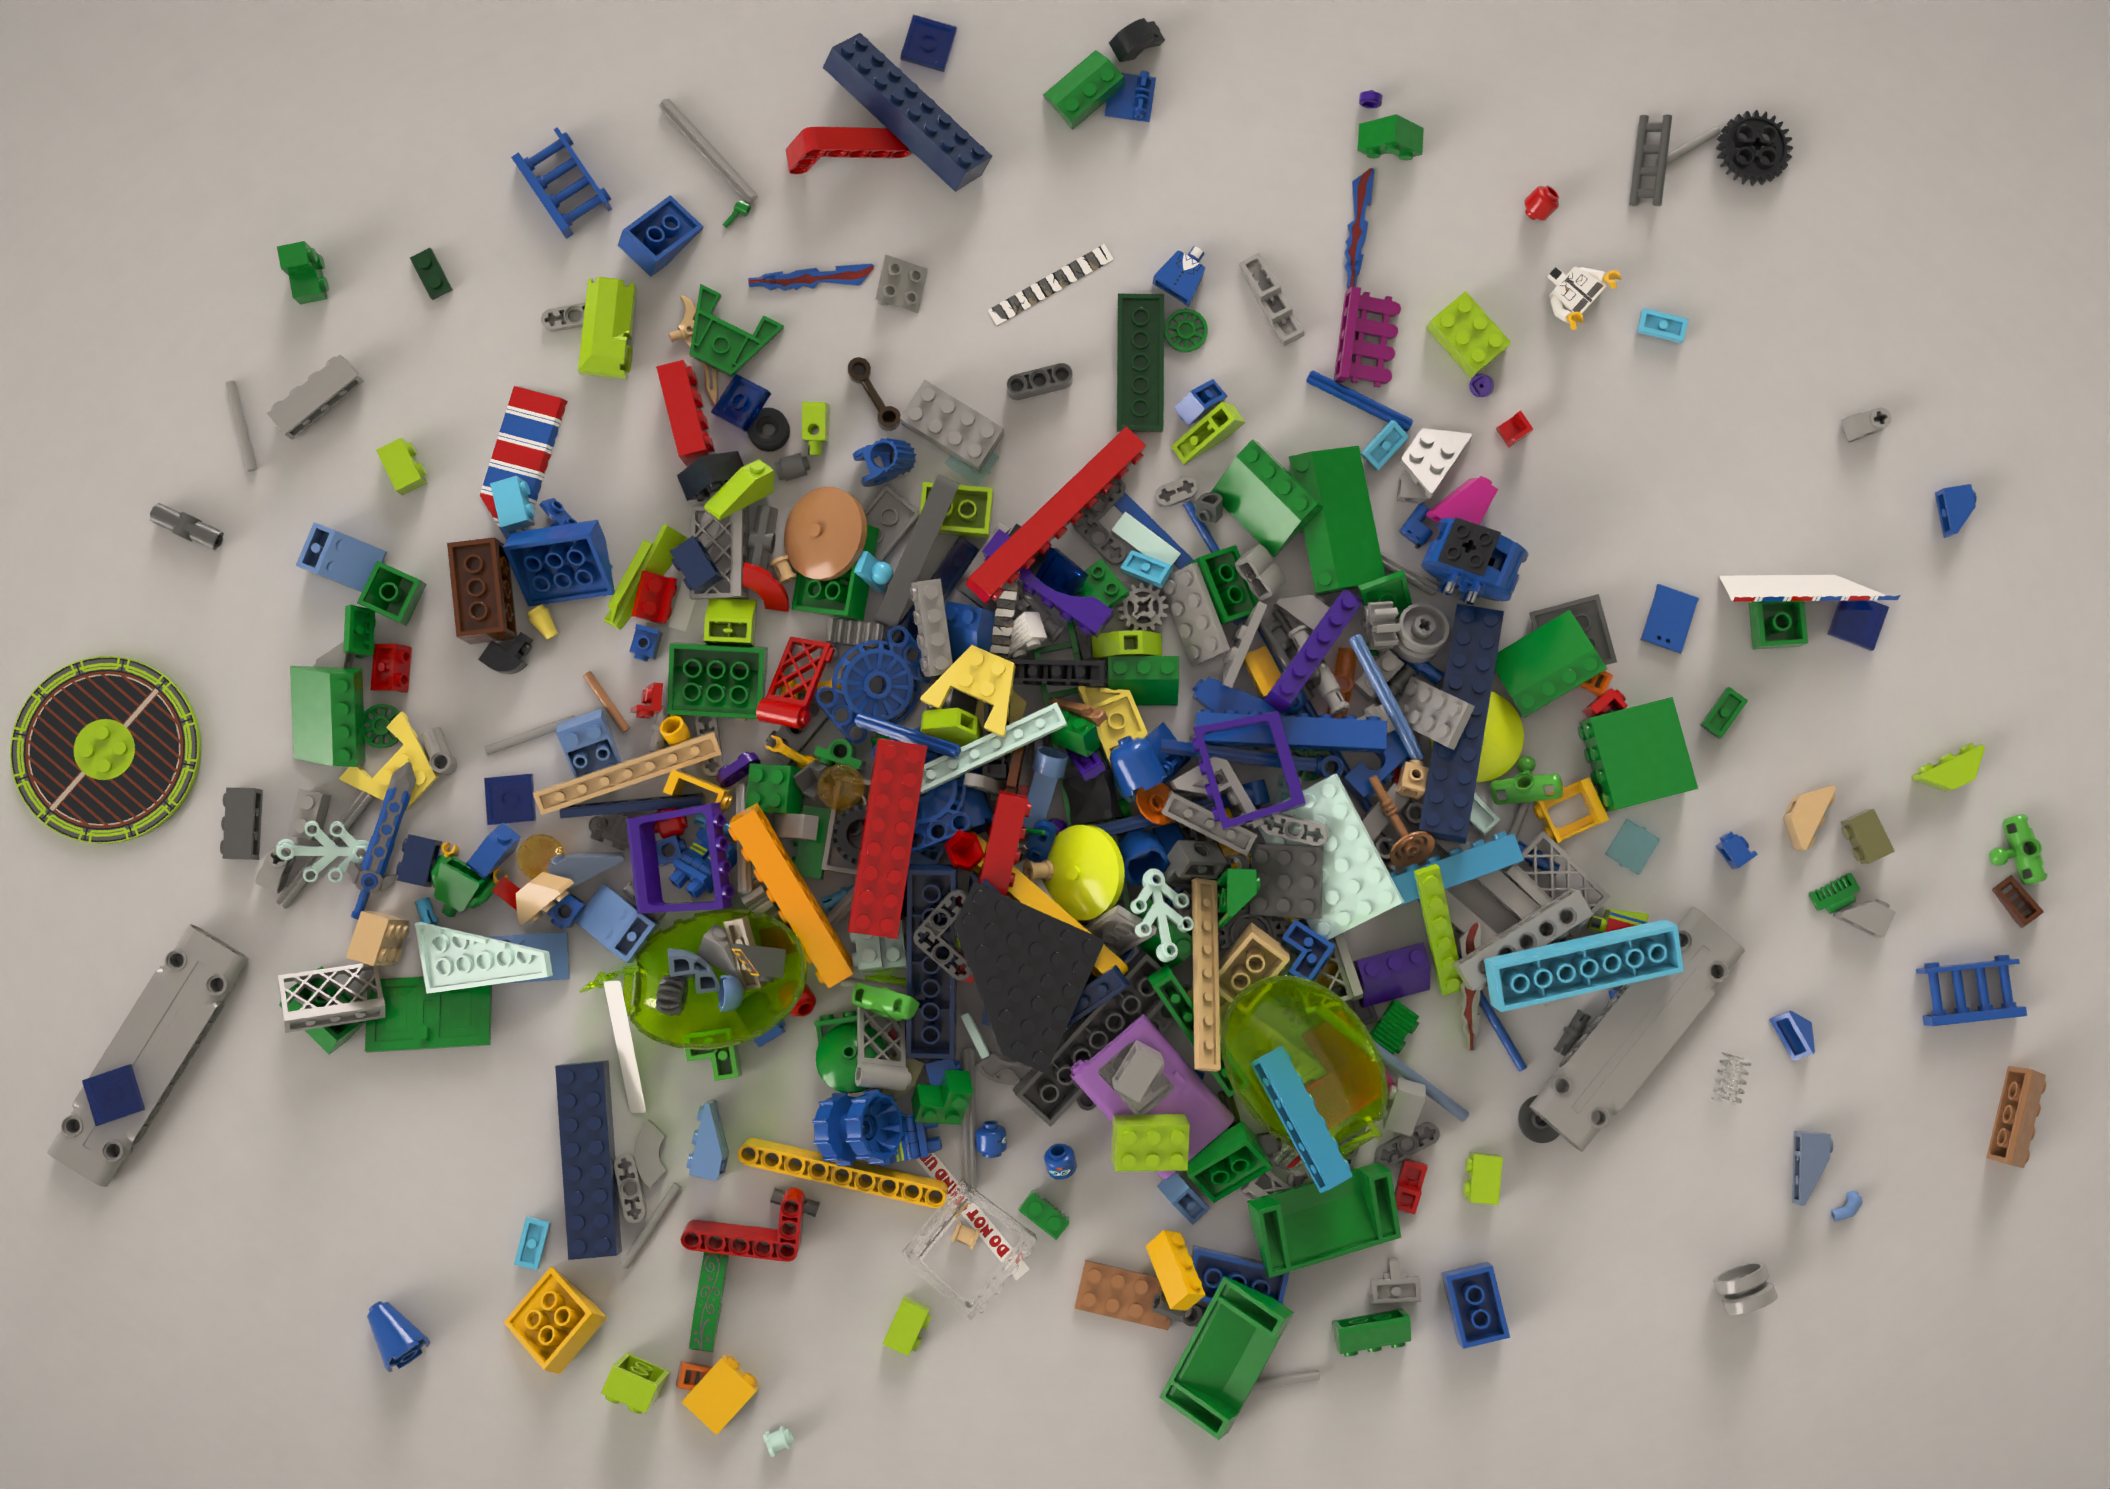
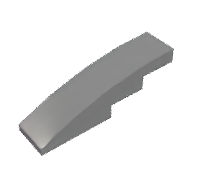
(1271, 299)

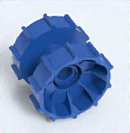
(858, 1128)

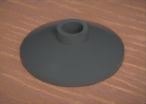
(1534, 1131)

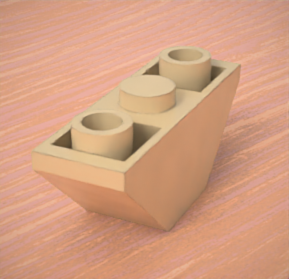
(1806, 815)
(539, 896)

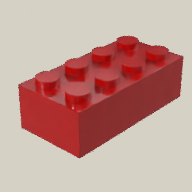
(684, 411)

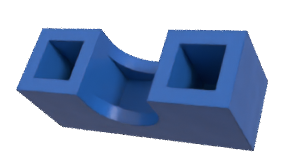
(1357, 779)

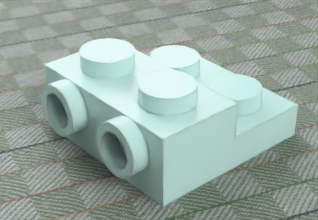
(878, 952)

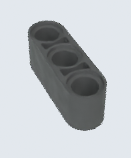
(1048, 373)

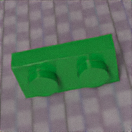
(1723, 712)

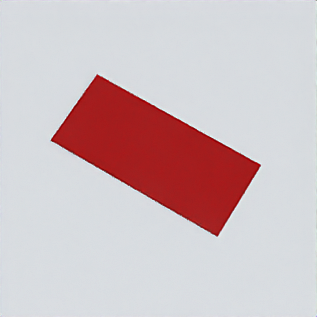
(506, 891)

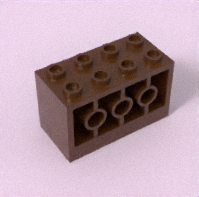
(481, 591)

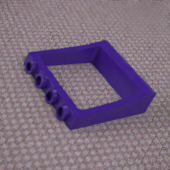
(1286, 761)
(646, 867)

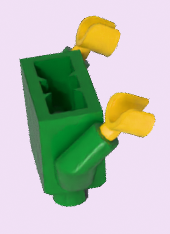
(458, 884)

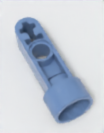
(1048, 767)

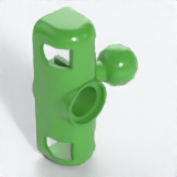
(1526, 786)
(2016, 841)
(884, 1002)

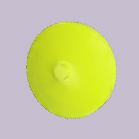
(1501, 740)
(1086, 871)

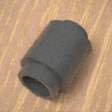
(792, 467)

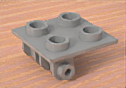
(901, 284)

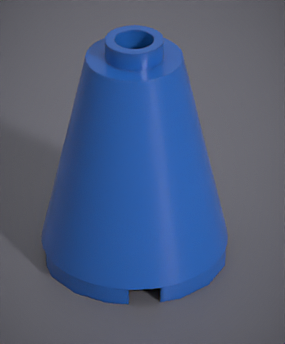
(395, 1336)

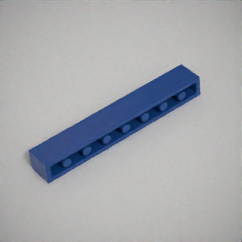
(1301, 732)

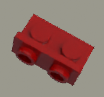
(654, 597)
(391, 667)
(652, 699)
(1609, 699)

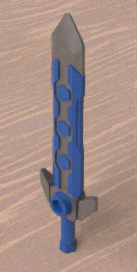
(381, 844)

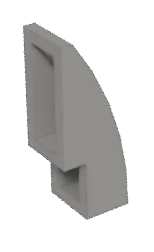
(795, 826)

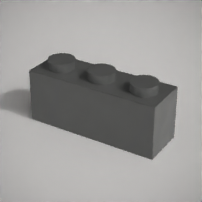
(241, 823)

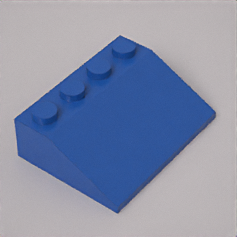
(560, 563)

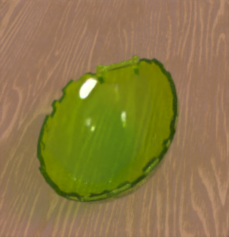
(701, 1022)
(1325, 1047)

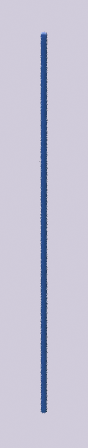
(1366, 805)

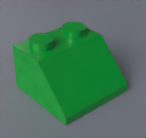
(391, 593)

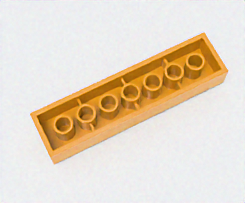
(791, 894)

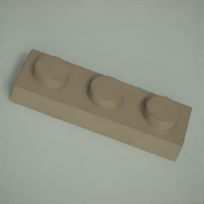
(740, 932)

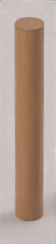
(606, 702)

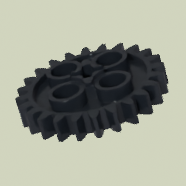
(1753, 128)

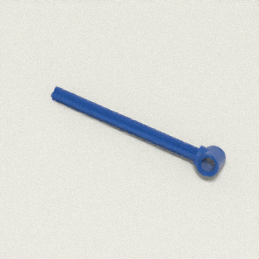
(1253, 757)
(1255, 790)

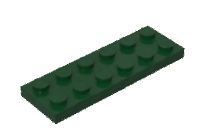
(1140, 362)

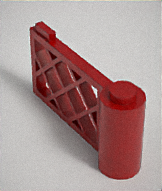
(791, 711)

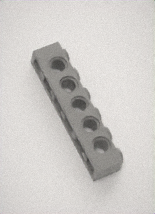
(1578, 915)

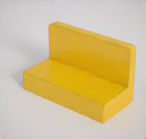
(1262, 670)

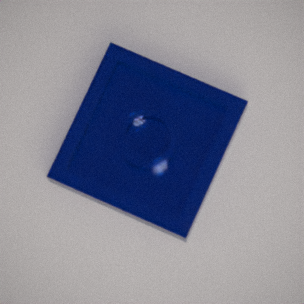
(928, 43)
(741, 402)
(1061, 573)
(1858, 622)
(510, 799)
(113, 1095)

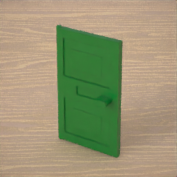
(429, 1020)

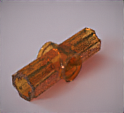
(1345, 669)

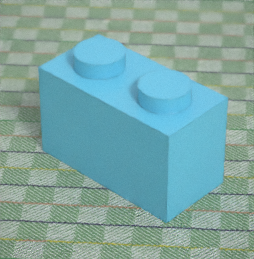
(513, 503)

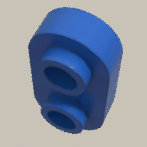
(1040, 843)

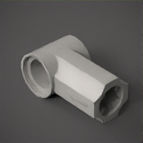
(437, 750)

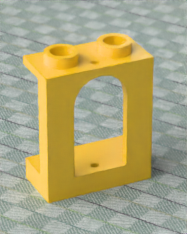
(1597, 812)

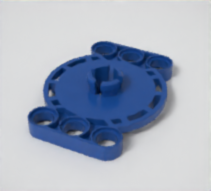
(855, 678)
(936, 808)

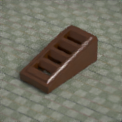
(2010, 906)

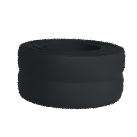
(780, 435)

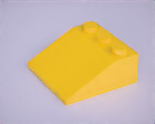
(554, 1321)

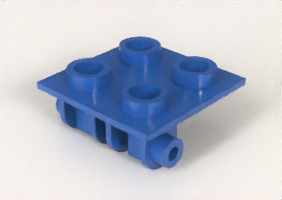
(1134, 99)
(1170, 763)

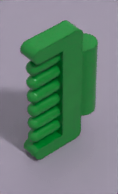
(1836, 900)

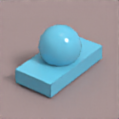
(873, 572)

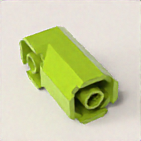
(607, 329)

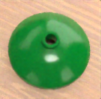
(832, 1063)

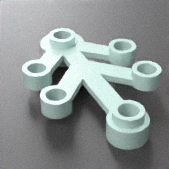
(328, 851)
(1160, 911)

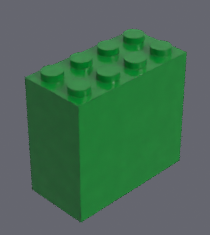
(1637, 754)

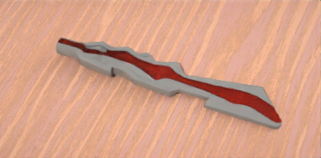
(1469, 942)

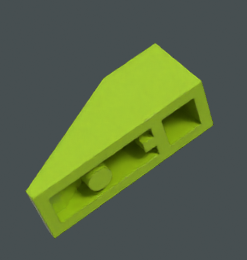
(1208, 432)
(742, 489)

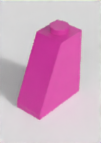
(1466, 502)

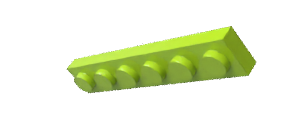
(1438, 927)

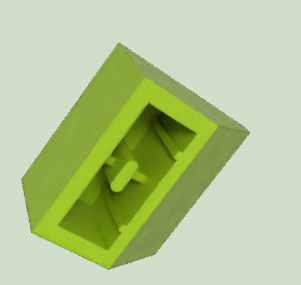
(730, 622)

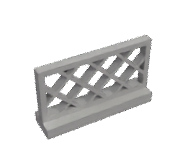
(739, 551)
(1537, 893)
(1343, 961)
(356, 1010)

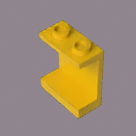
(678, 778)
(721, 1393)

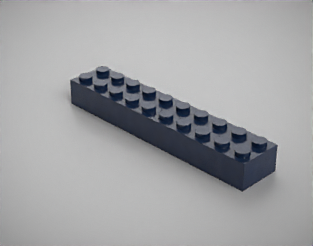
(1469, 678)

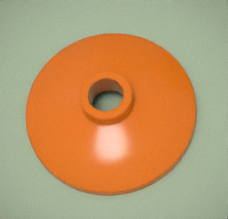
(1152, 802)

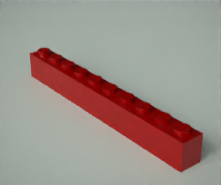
(1055, 515)

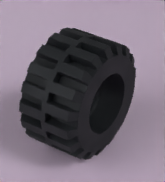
(841, 832)

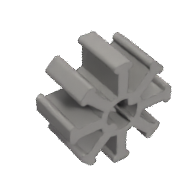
(1380, 625)
(758, 900)

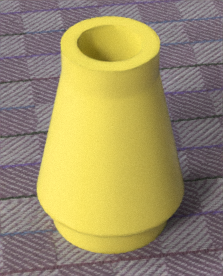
(542, 621)

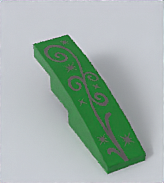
(708, 1302)

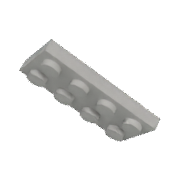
(1195, 615)
(1434, 712)

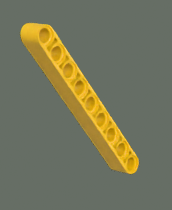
(1031, 895)
(832, 1177)

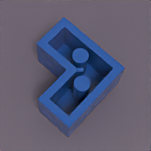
(1311, 949)

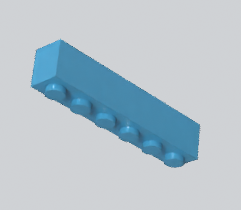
(1463, 865)
(1301, 1119)

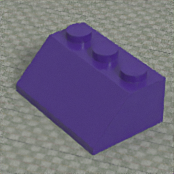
(1393, 974)

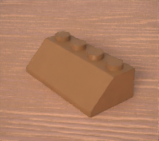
(2016, 1116)

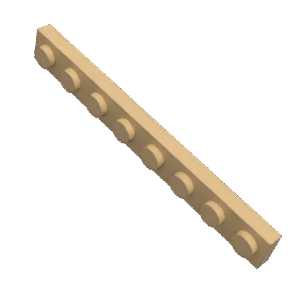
(627, 773)
(1206, 975)

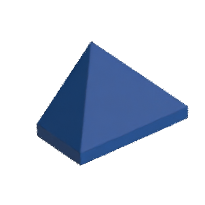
(1795, 1034)

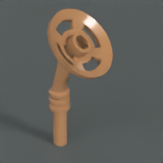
(1406, 840)

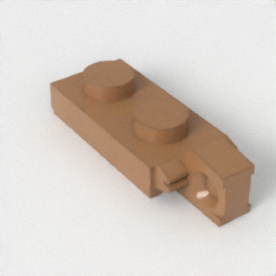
(1081, 710)

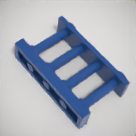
(540, 183)
(1985, 1009)

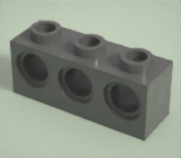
(798, 741)

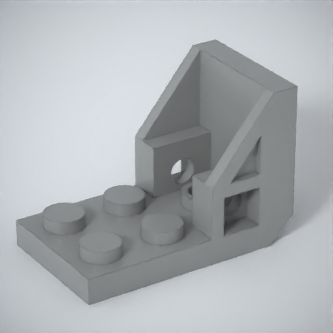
(1194, 784)

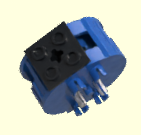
(1474, 561)

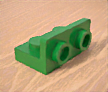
(359, 631)

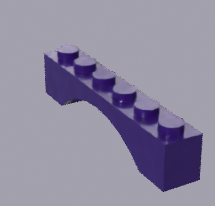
(1085, 611)
(1313, 651)

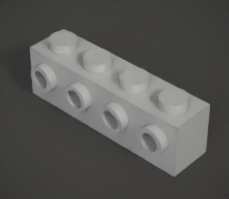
(315, 396)
(932, 627)

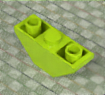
(1126, 644)
(952, 725)
(1952, 770)

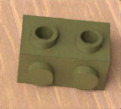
(1866, 836)

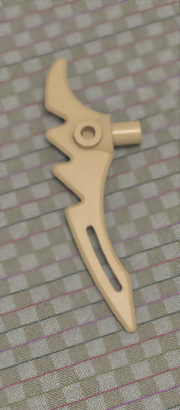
(685, 332)

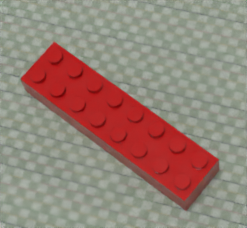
(887, 838)

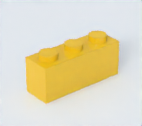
(1175, 1270)

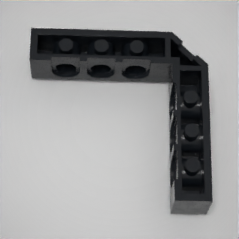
(1044, 673)

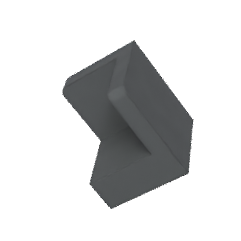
(807, 779)

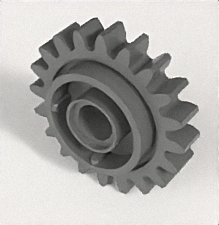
(1240, 922)

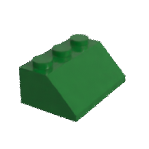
(1085, 88)
(1225, 585)
(1149, 678)
(1234, 891)
(1182, 940)
(328, 1037)
(1228, 1162)
(1372, 1332)

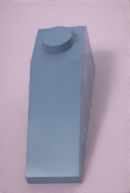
(583, 866)
(1809, 1161)

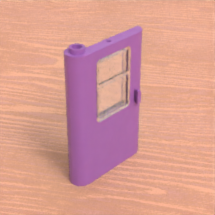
(1170, 1092)

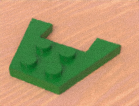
(722, 343)

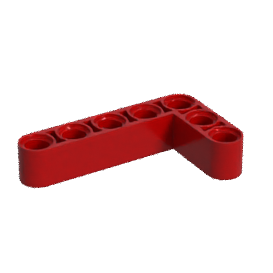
(841, 142)
(752, 1235)

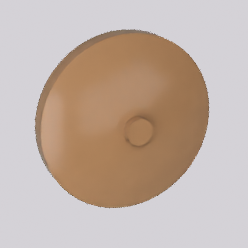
(825, 533)

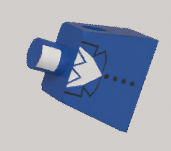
(1181, 275)

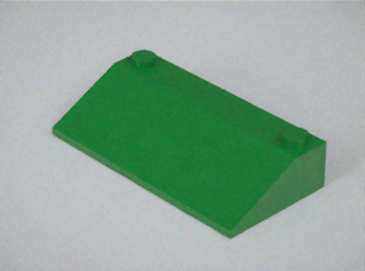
(1343, 533)
(1311, 1227)
(1226, 1356)

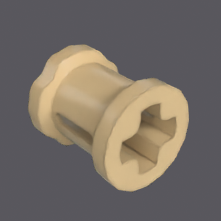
(783, 570)
(1041, 870)
(965, 1235)

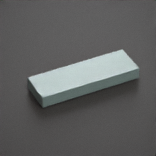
(1144, 540)

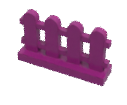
(1348, 346)

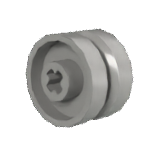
(1421, 633)
(1745, 1288)

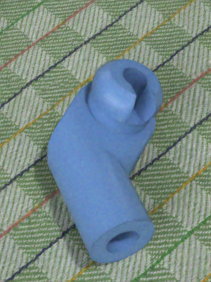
(1850, 1209)

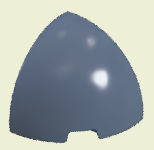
(689, 965)

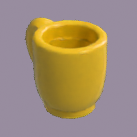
(674, 729)

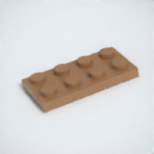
(1120, 1294)

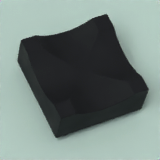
(1092, 799)

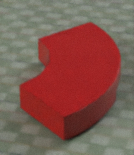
(766, 586)

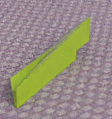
(650, 558)

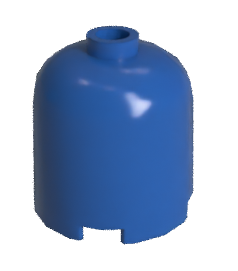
(1136, 765)
(977, 809)
(1141, 852)

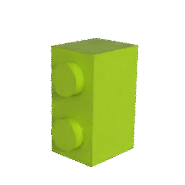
(402, 466)
(1483, 1178)
(906, 1326)

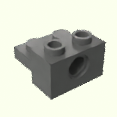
(1193, 861)

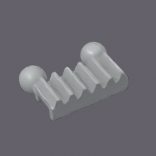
(851, 633)

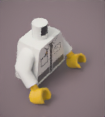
(1577, 291)

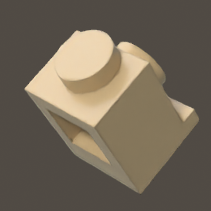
(1409, 785)

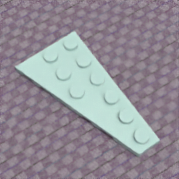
(468, 960)

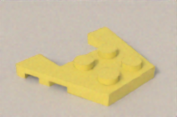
(979, 676)
(409, 752)

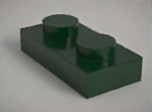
(431, 273)

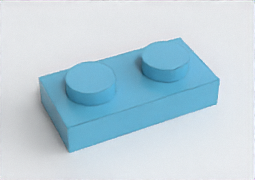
(1662, 325)
(1384, 445)
(1146, 569)
(532, 1243)

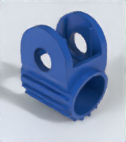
(884, 448)

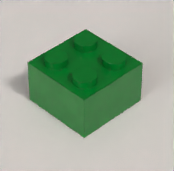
(1777, 624)
(773, 789)

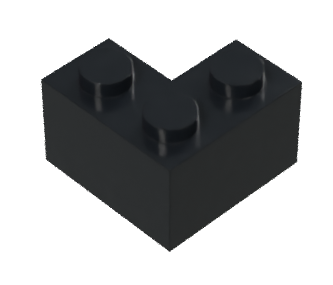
(708, 474)

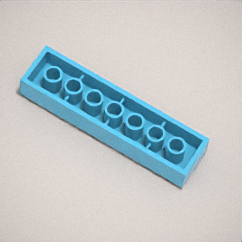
(1583, 965)

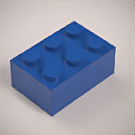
(1475, 1305)

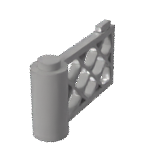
(881, 1072)

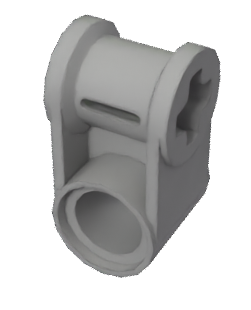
(1863, 424)
(274, 872)

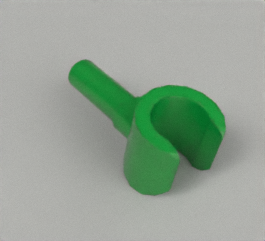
(739, 208)

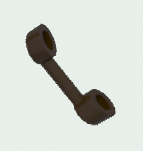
(860, 372)

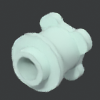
(778, 1440)

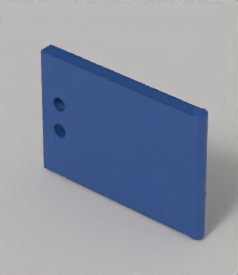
(1669, 618)

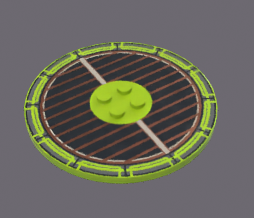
(105, 750)

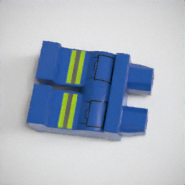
(695, 866)
(915, 1141)

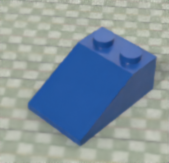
(659, 235)
(968, 627)

